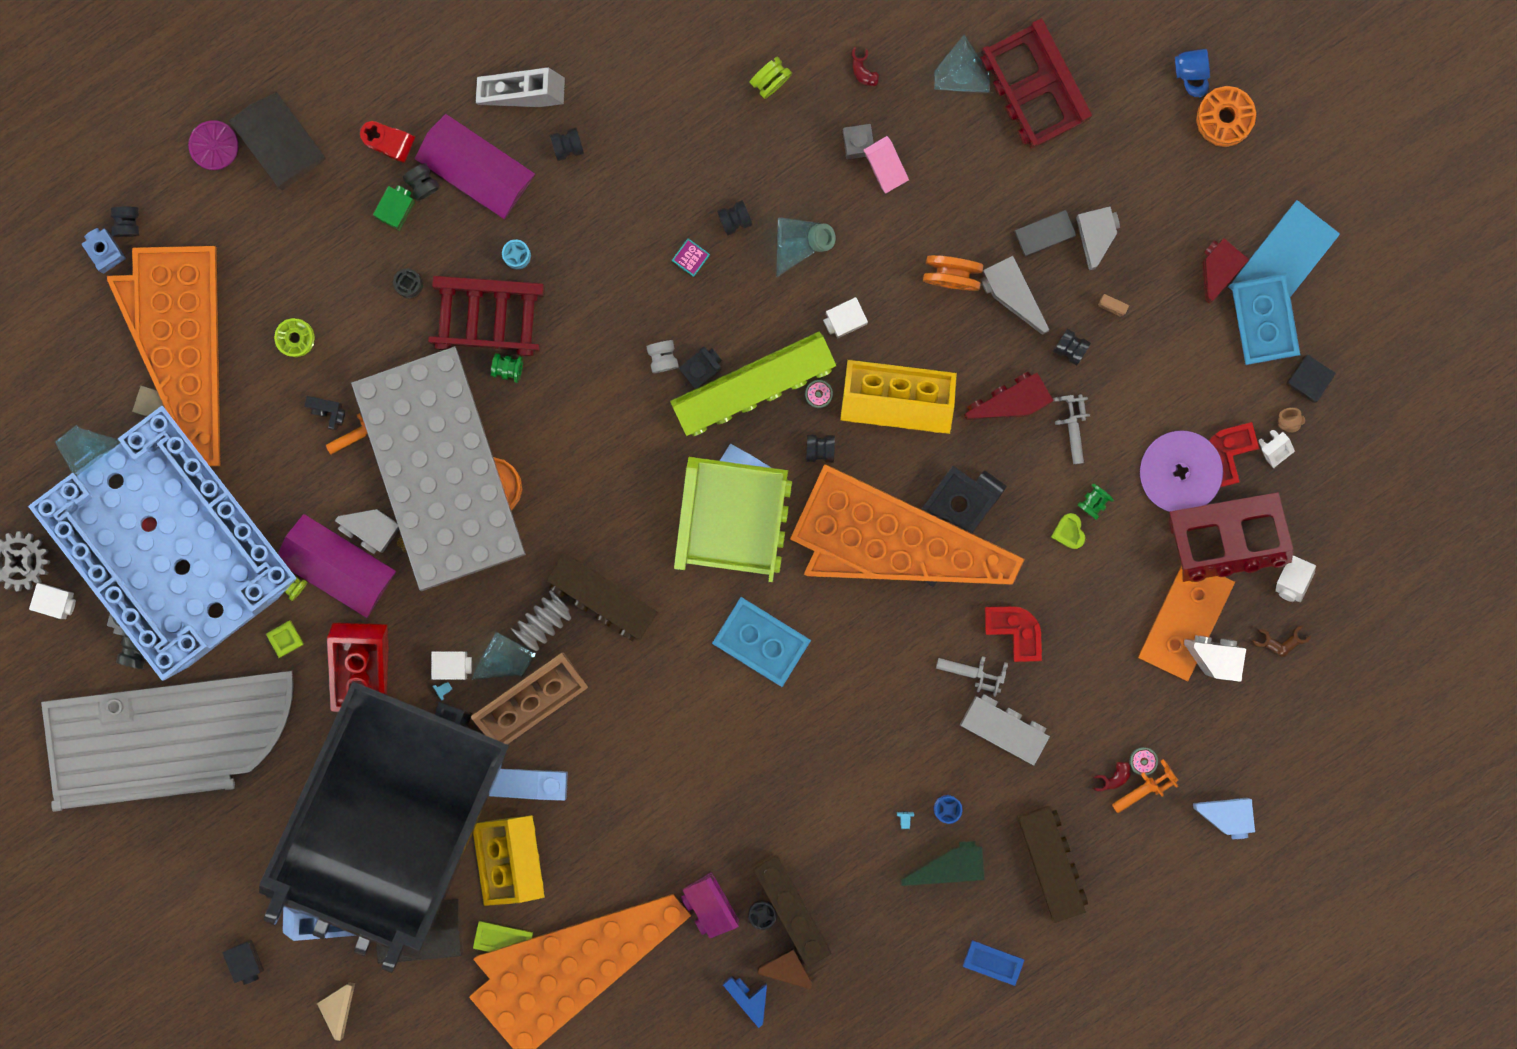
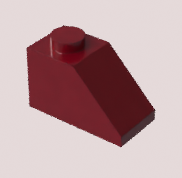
(1220, 267)

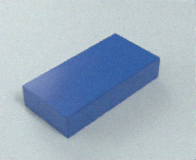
(993, 962)

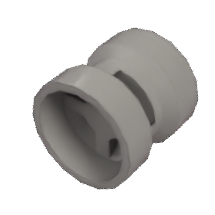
(665, 362)

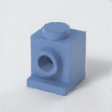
(109, 257)

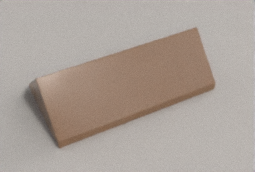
(530, 700)

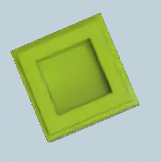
(284, 639)

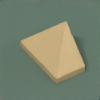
(336, 1009)

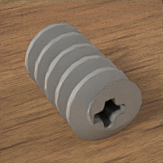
(542, 622)

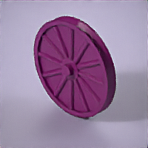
(213, 145)

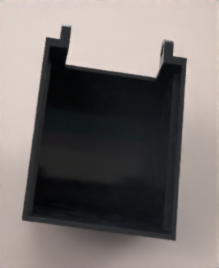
(382, 823)

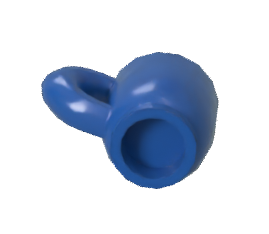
(1194, 66)

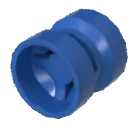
(948, 809)

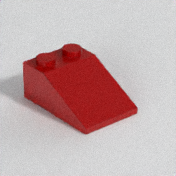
(356, 655)

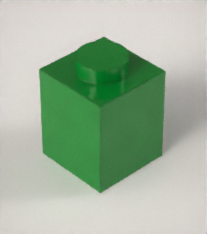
(394, 207)

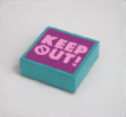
(690, 257)

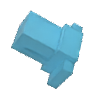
(442, 690)
(905, 819)

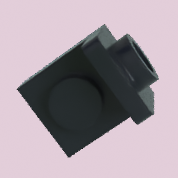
(701, 367)
(322, 407)

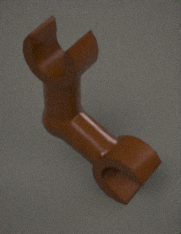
(1284, 648)

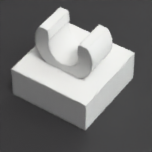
(1277, 449)

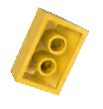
(508, 861)

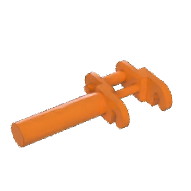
(348, 438)
(1146, 788)

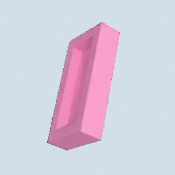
(886, 164)

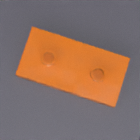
(1186, 612)

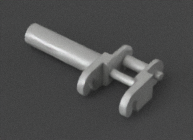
(1073, 426)
(974, 672)

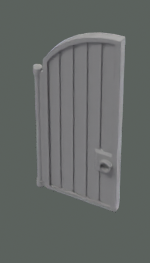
(162, 738)

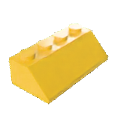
(898, 396)

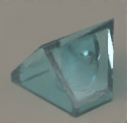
(962, 70)
(792, 243)
(84, 448)
(503, 659)

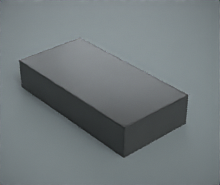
(1045, 233)

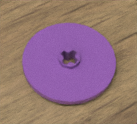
(1161, 463)

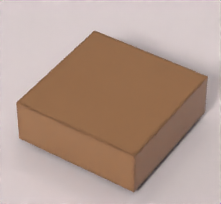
(1113, 305)

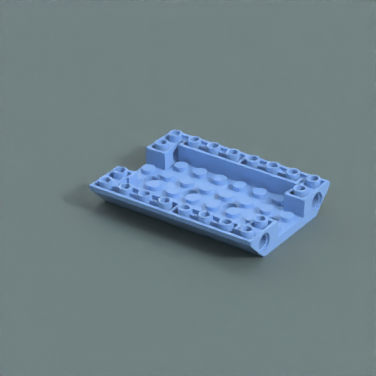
(136, 568)

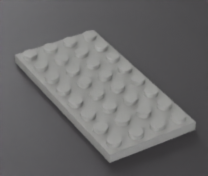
(438, 468)

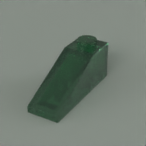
(953, 865)

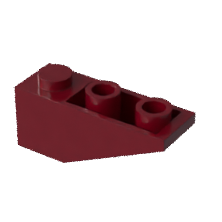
(1018, 401)

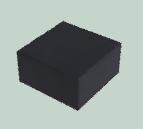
(1311, 378)

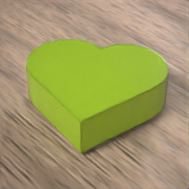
(1069, 531)

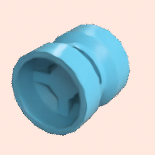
(514, 250)

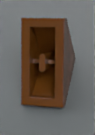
(786, 968)

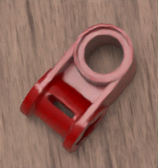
(391, 142)

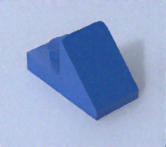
(752, 1005)

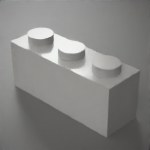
(1005, 729)

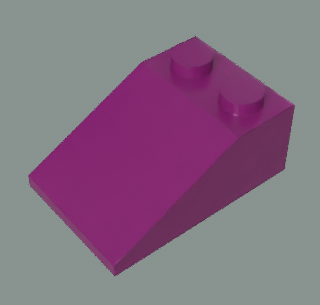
(710, 906)

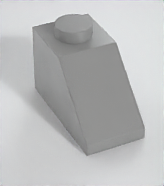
(1097, 233)

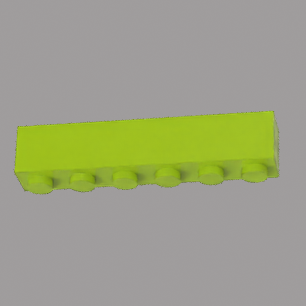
(753, 384)

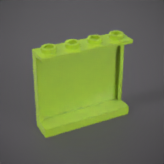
(732, 516)

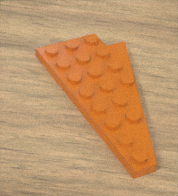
(175, 325)
(878, 536)
(553, 976)

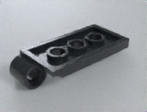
(979, 495)

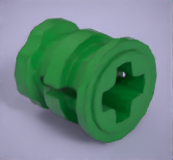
(507, 367)
(1095, 501)

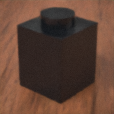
(243, 962)

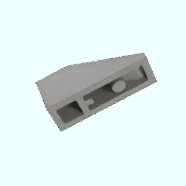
(521, 88)
(1011, 290)

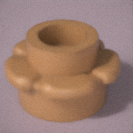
(1290, 419)

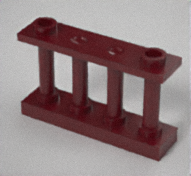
(474, 290)

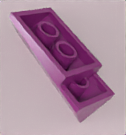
(474, 166)
(335, 565)

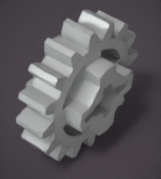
(28, 552)

